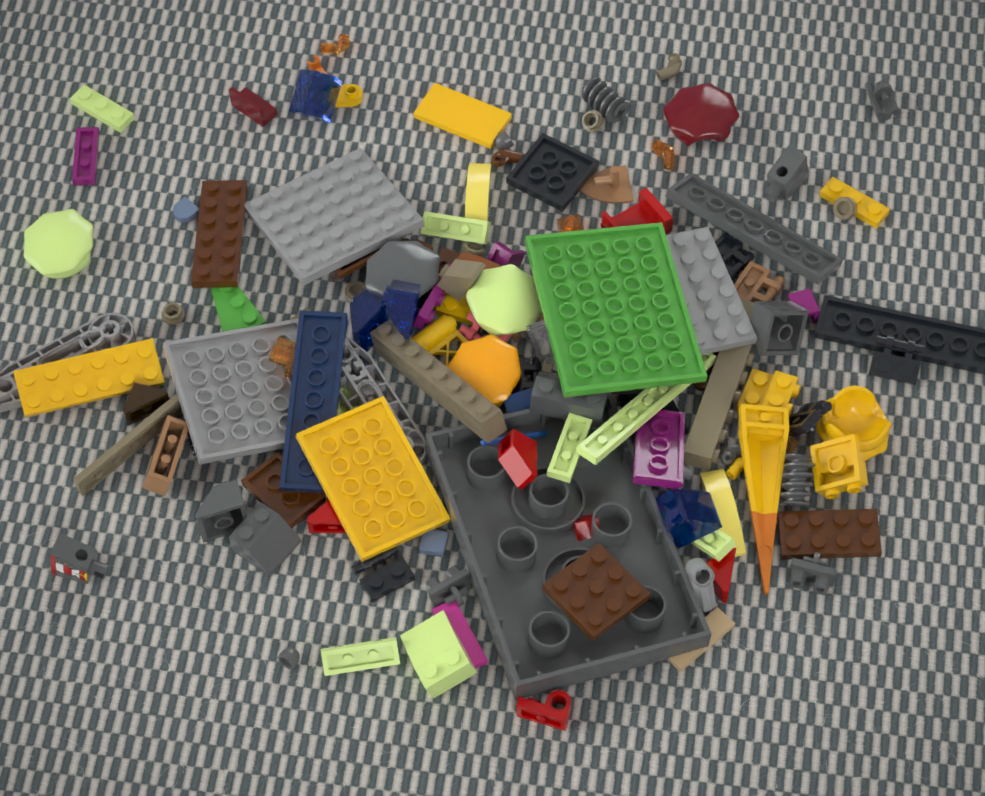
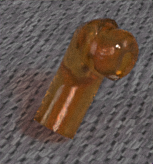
(337, 47)
(665, 152)

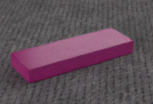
(464, 633)

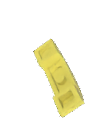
(478, 191)
(719, 487)

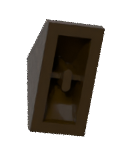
(143, 402)

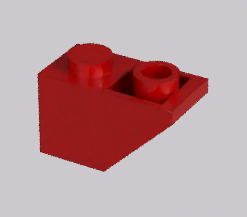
(518, 457)

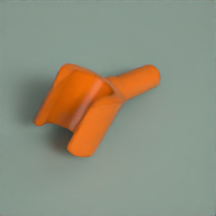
(316, 66)

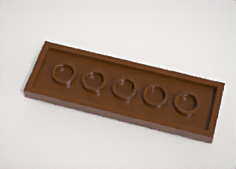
(219, 234)

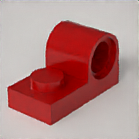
(546, 714)

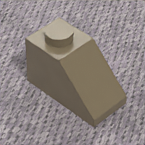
(459, 277)

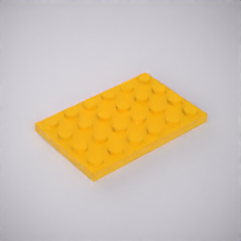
(372, 478)

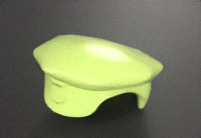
(59, 244)
(504, 300)

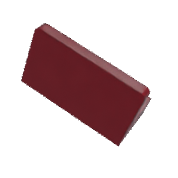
(252, 106)

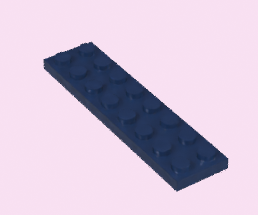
(313, 391)

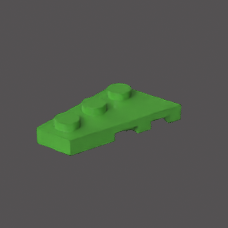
(235, 309)

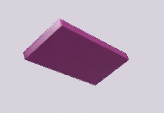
(660, 450)

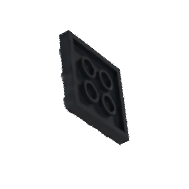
(552, 172)

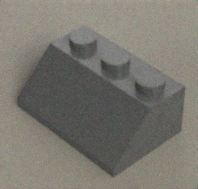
(549, 400)

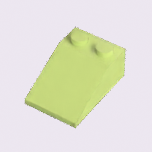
(438, 654)

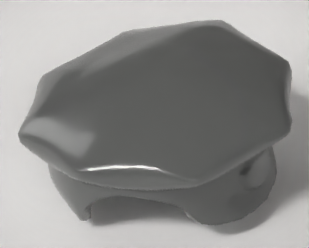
(403, 262)

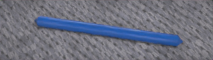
(531, 435)

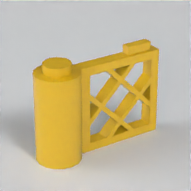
(439, 336)

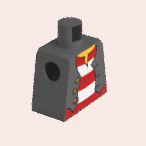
(75, 560)

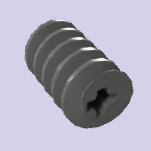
(604, 100)
(797, 480)

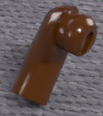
(505, 156)

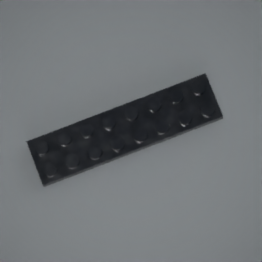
(944, 341)

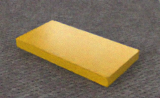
(462, 115)

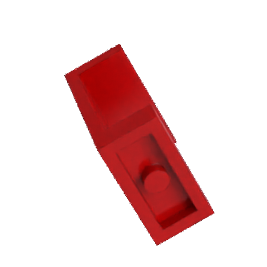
(647, 211)

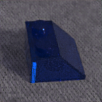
(315, 95)
(401, 305)
(366, 315)
(688, 515)

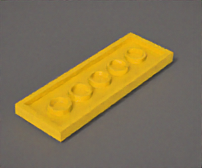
(88, 377)

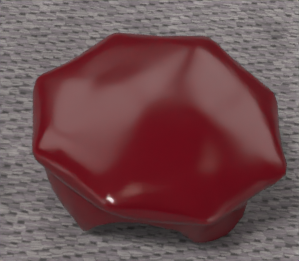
(701, 114)

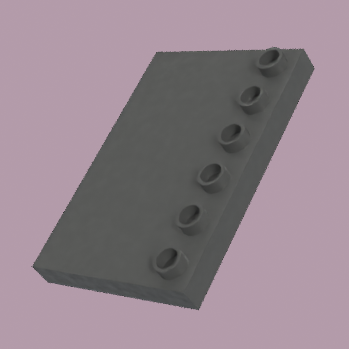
(525, 537)

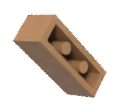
(165, 456)

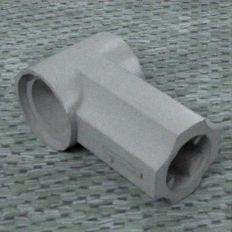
(702, 583)

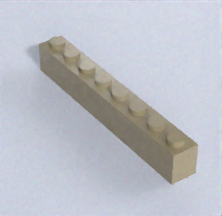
(439, 382)
(717, 403)

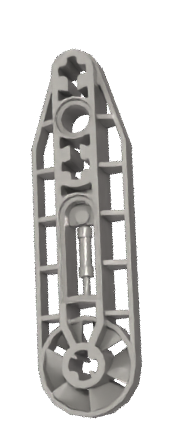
(90, 337)
(364, 388)

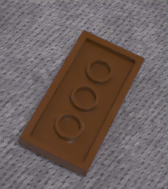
(829, 532)

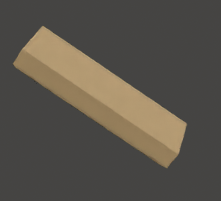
(719, 625)

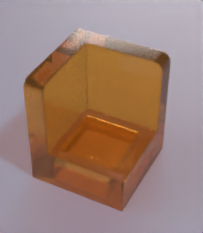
(283, 354)

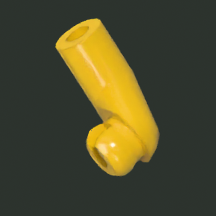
(735, 469)

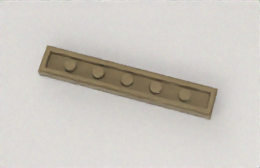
(126, 446)

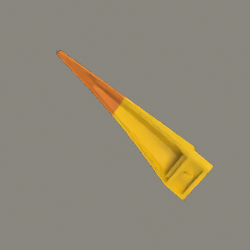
(763, 449)

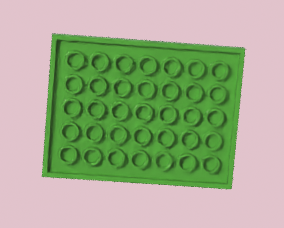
(614, 309)

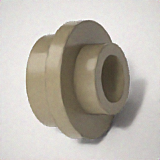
(587, 119)
(170, 309)

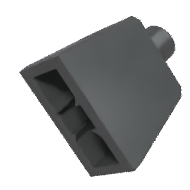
(786, 175)

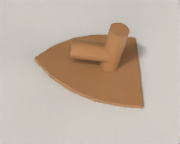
(609, 186)

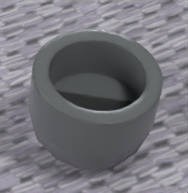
(503, 141)
(289, 658)

